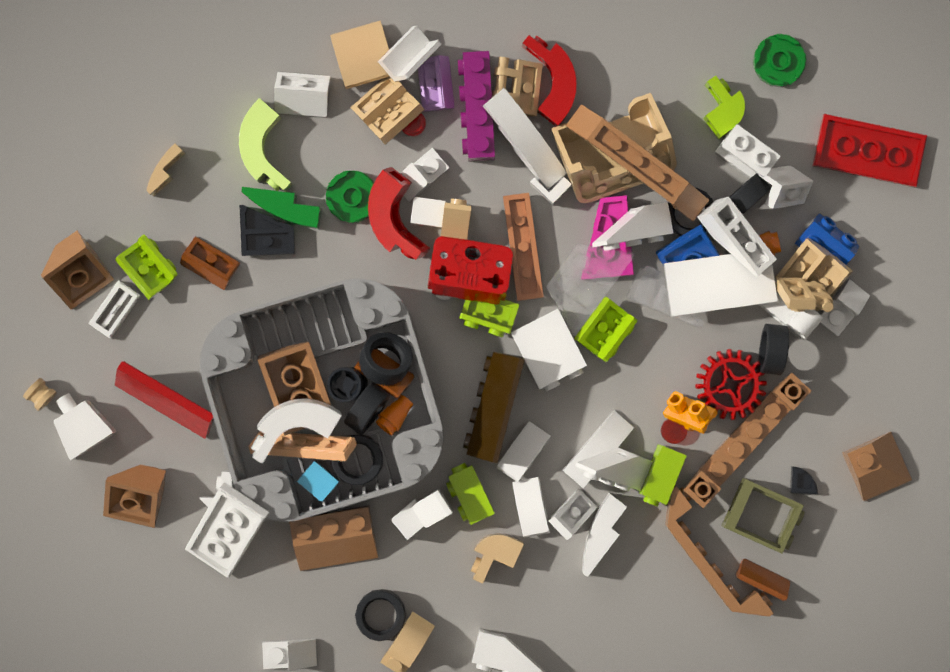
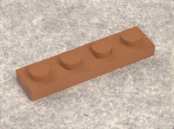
(523, 245)

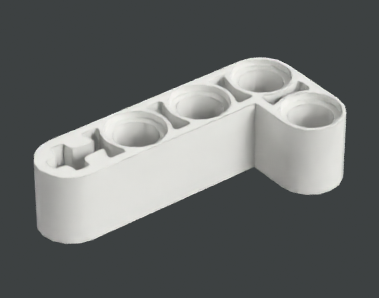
(798, 323)

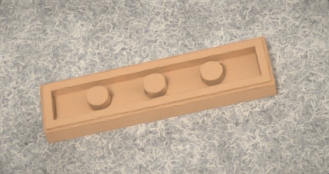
(311, 446)

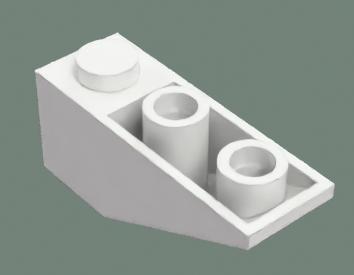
(637, 224)
(617, 468)
(501, 653)

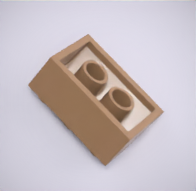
(292, 375)
(334, 538)

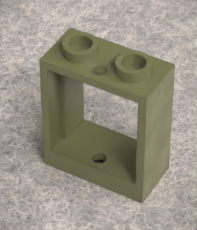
(738, 504)

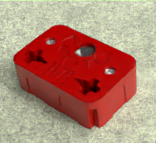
(467, 277)

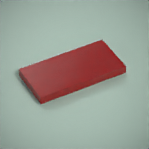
(869, 150)
(163, 399)

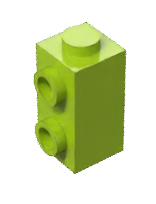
(662, 475)
(470, 492)

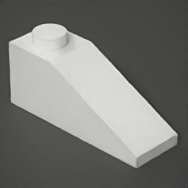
(736, 235)

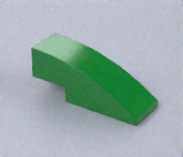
(284, 206)

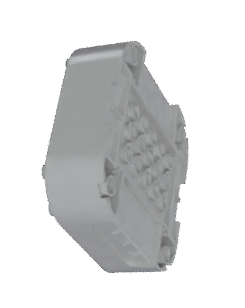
(336, 325)

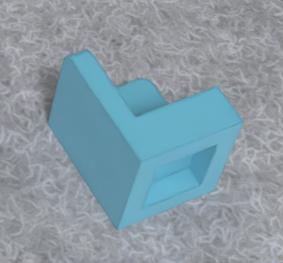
(318, 481)

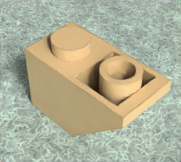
(456, 219)

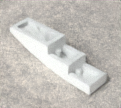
(525, 139)

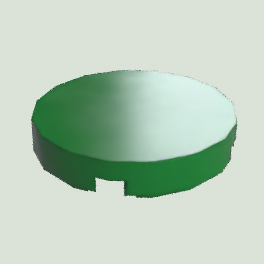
(779, 60)
(349, 196)

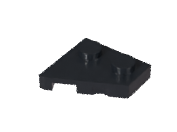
(264, 234)

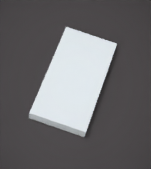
(716, 285)
(226, 530)

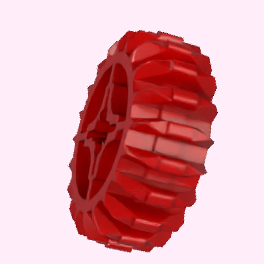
(735, 395)

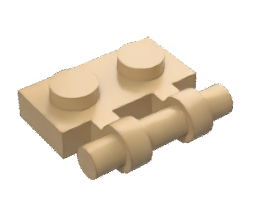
(525, 83)
(803, 295)

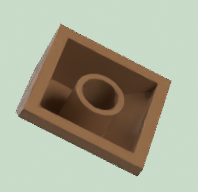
(75, 270)
(876, 466)
(135, 495)

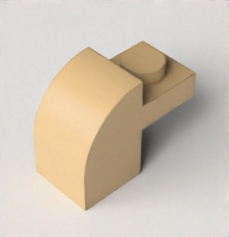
(495, 547)
(407, 643)

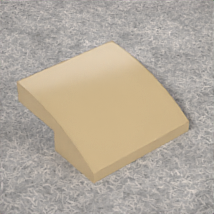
(359, 54)
(387, 109)
(816, 264)

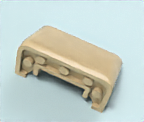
(597, 175)

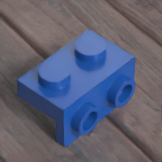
(825, 233)

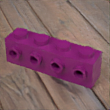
(475, 93)

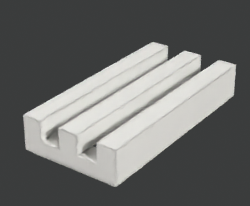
(102, 328)

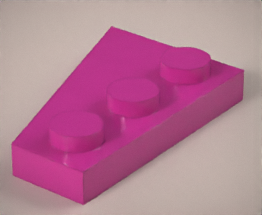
(608, 213)

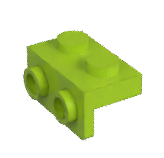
(147, 267)
(493, 316)
(606, 329)

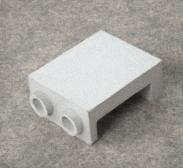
(746, 153)
(549, 350)

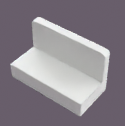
(408, 54)
(301, 94)
(788, 187)

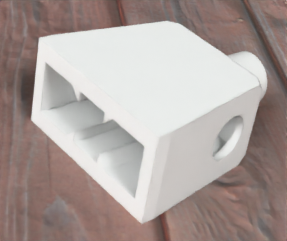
(81, 426)

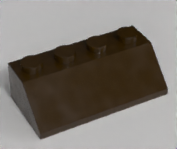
(495, 406)

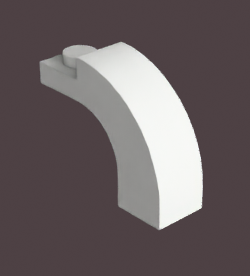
(291, 414)

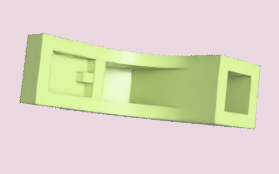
(252, 136)

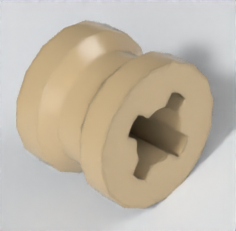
(39, 394)

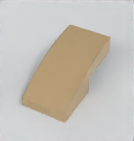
(160, 177)

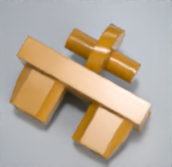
(689, 413)

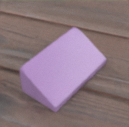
(436, 84)

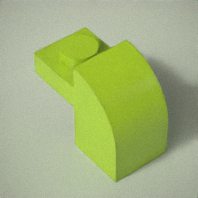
(729, 111)

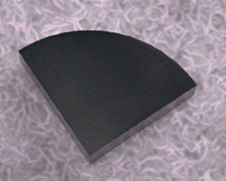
(802, 482)

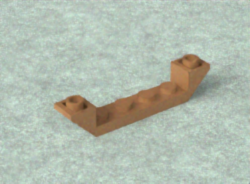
(637, 162)
(745, 439)
(750, 604)

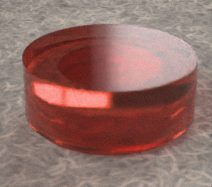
(673, 432)

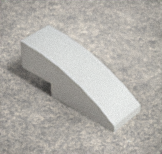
(605, 438)
(601, 534)

